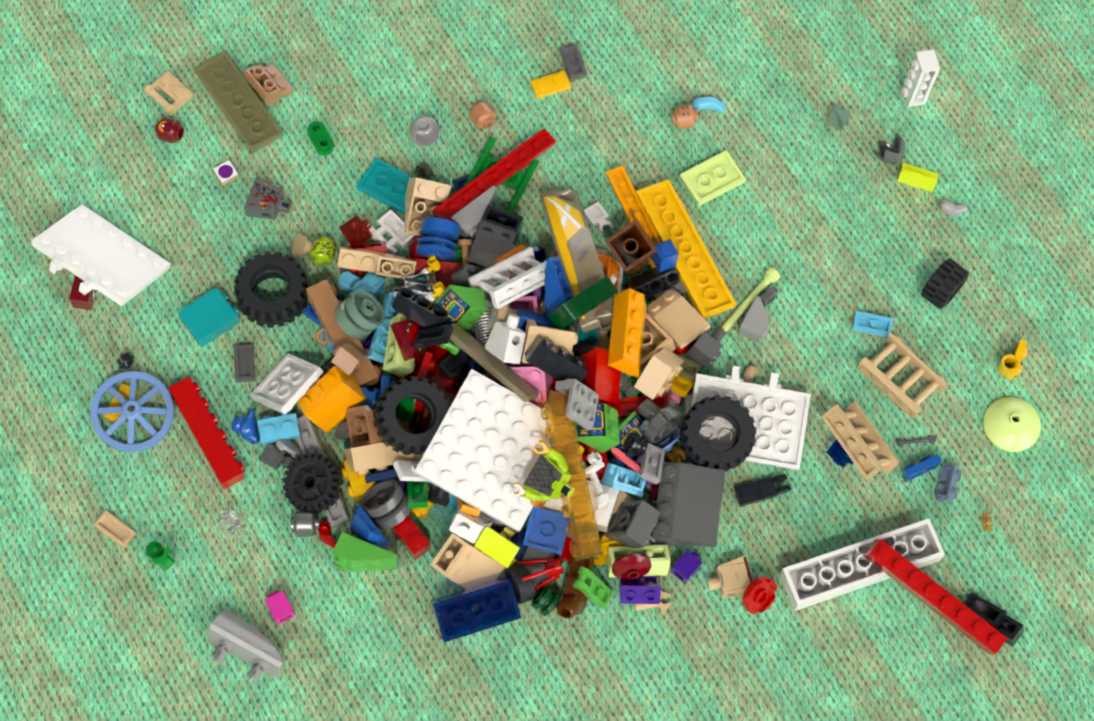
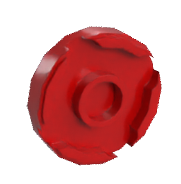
(759, 595)

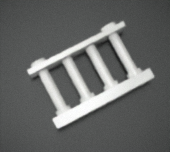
(511, 288)

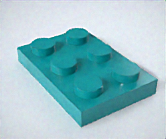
(385, 185)

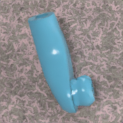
(708, 102)

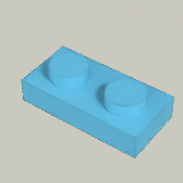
(872, 324)

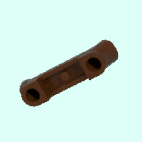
(573, 599)

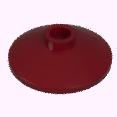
(631, 566)

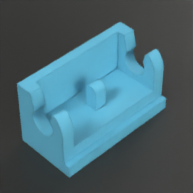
(623, 479)

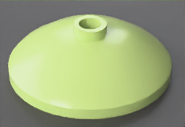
(1004, 431)

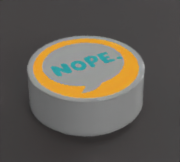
(322, 338)

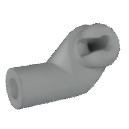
(951, 209)

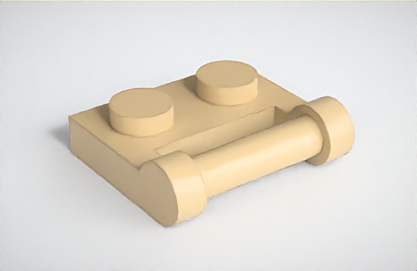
(172, 88)

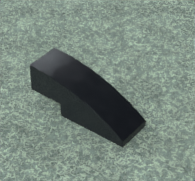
(996, 617)

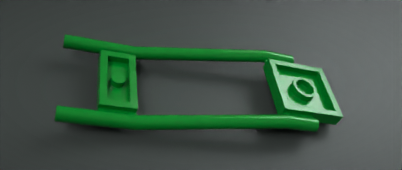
(516, 182)

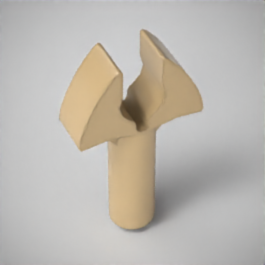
(663, 607)

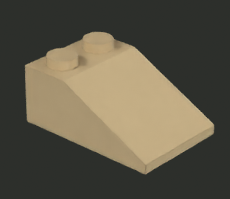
(677, 318)

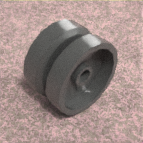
(386, 504)

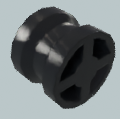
(635, 444)

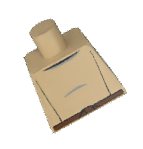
(731, 578)

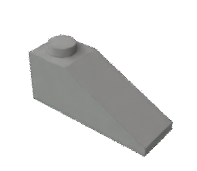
(471, 215)

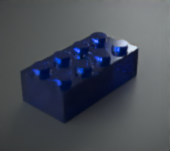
(495, 607)

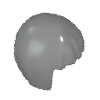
(424, 131)

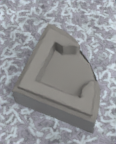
(289, 446)

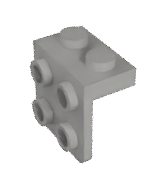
(581, 402)

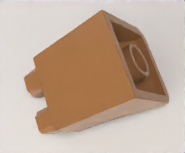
(362, 428)

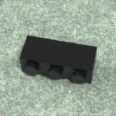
(555, 360)

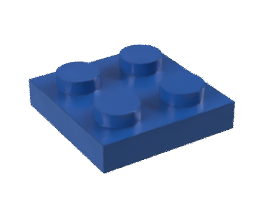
(546, 530)

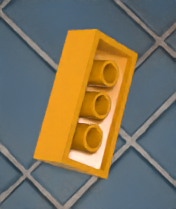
(627, 332)

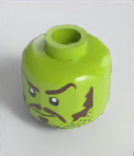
(322, 251)

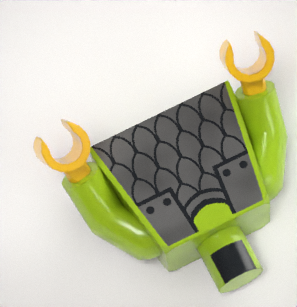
(547, 478)

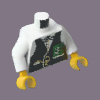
(424, 282)

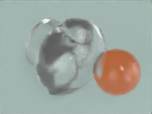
(625, 383)

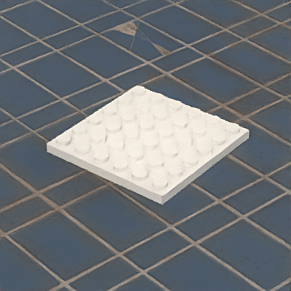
(485, 449)

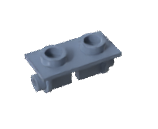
(950, 476)

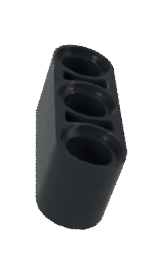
(661, 281)
(419, 308)

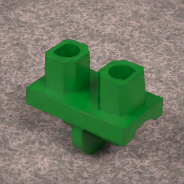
(155, 551)

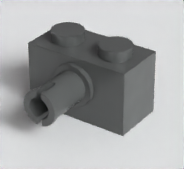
(706, 348)

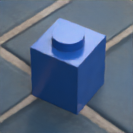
(666, 256)

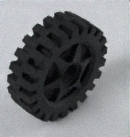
(299, 481)

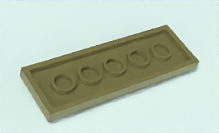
(238, 102)

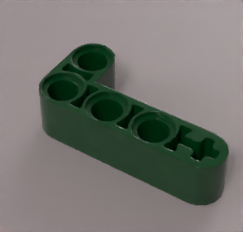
(582, 303)

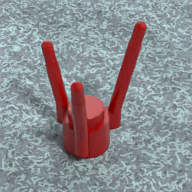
(553, 569)

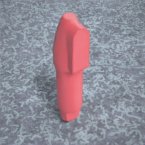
(620, 455)

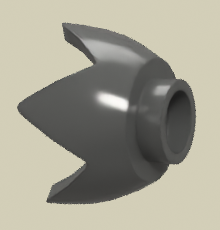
(891, 153)

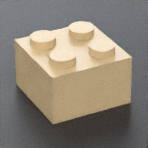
(659, 373)

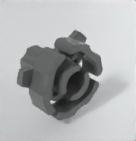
(658, 421)

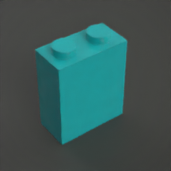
(209, 317)

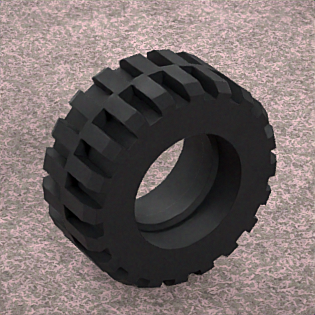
(271, 267)
(728, 410)
(386, 419)

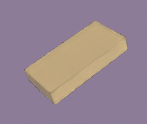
(114, 529)

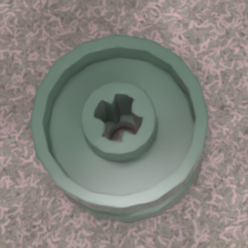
(359, 314)

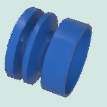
(438, 238)

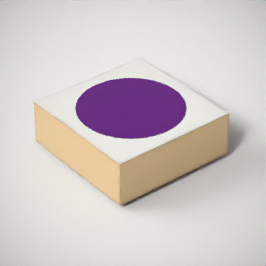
(225, 172)

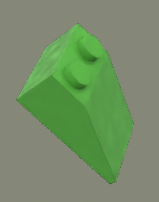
(359, 555)

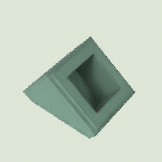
(838, 118)

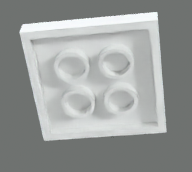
(286, 383)

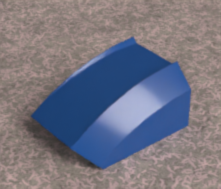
(366, 530)

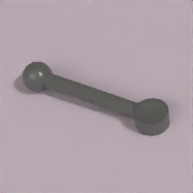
(932, 439)

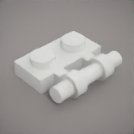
(394, 227)

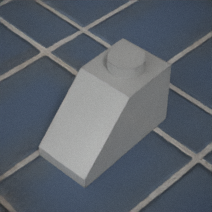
(756, 322)

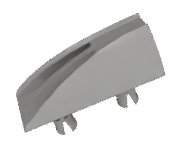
(245, 642)

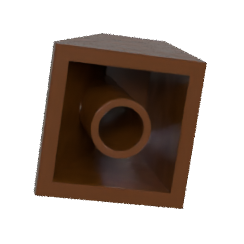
(632, 248)

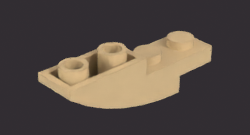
(376, 262)

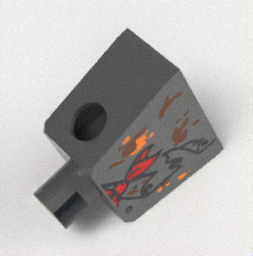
(265, 201)

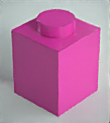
(279, 607)

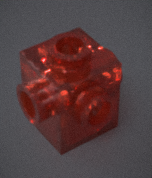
(356, 231)

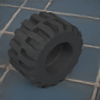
(945, 283)

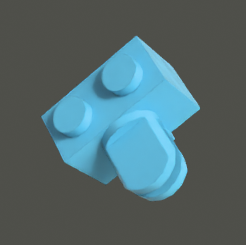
(371, 283)

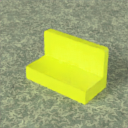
(917, 177)
(497, 547)

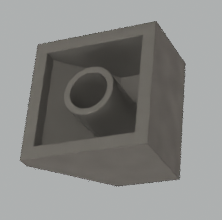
(633, 523)

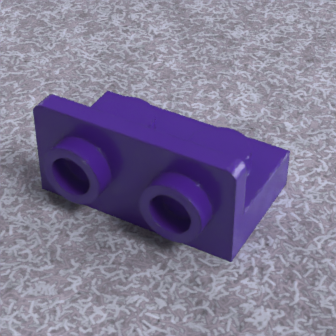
(641, 590)

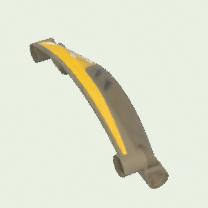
(577, 252)

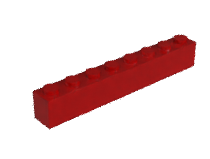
(935, 596)

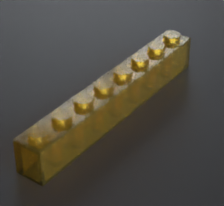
(578, 507)

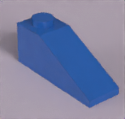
(556, 285)

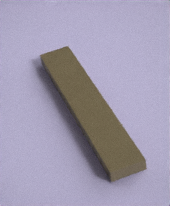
(492, 364)

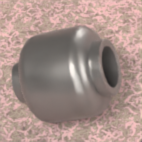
(304, 524)

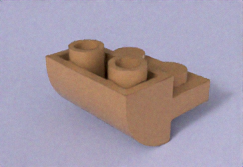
(268, 83)

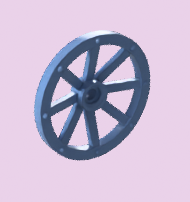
(132, 416)

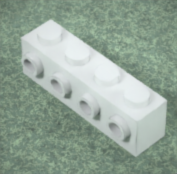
(920, 77)

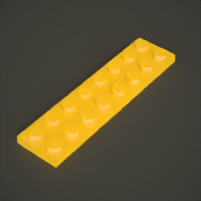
(694, 262)

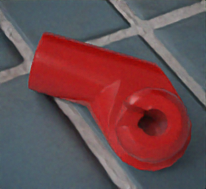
(325, 534)

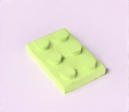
(712, 178)

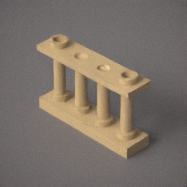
(897, 393)
(860, 440)

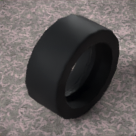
(523, 590)

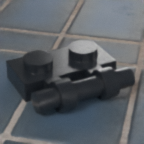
(452, 367)

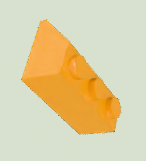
(330, 398)

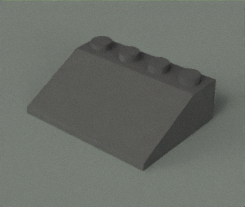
(689, 505)

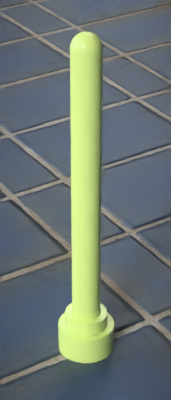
(770, 276)

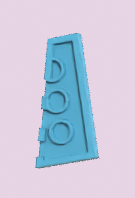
(379, 340)

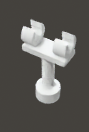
(602, 499)

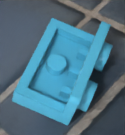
(279, 427)

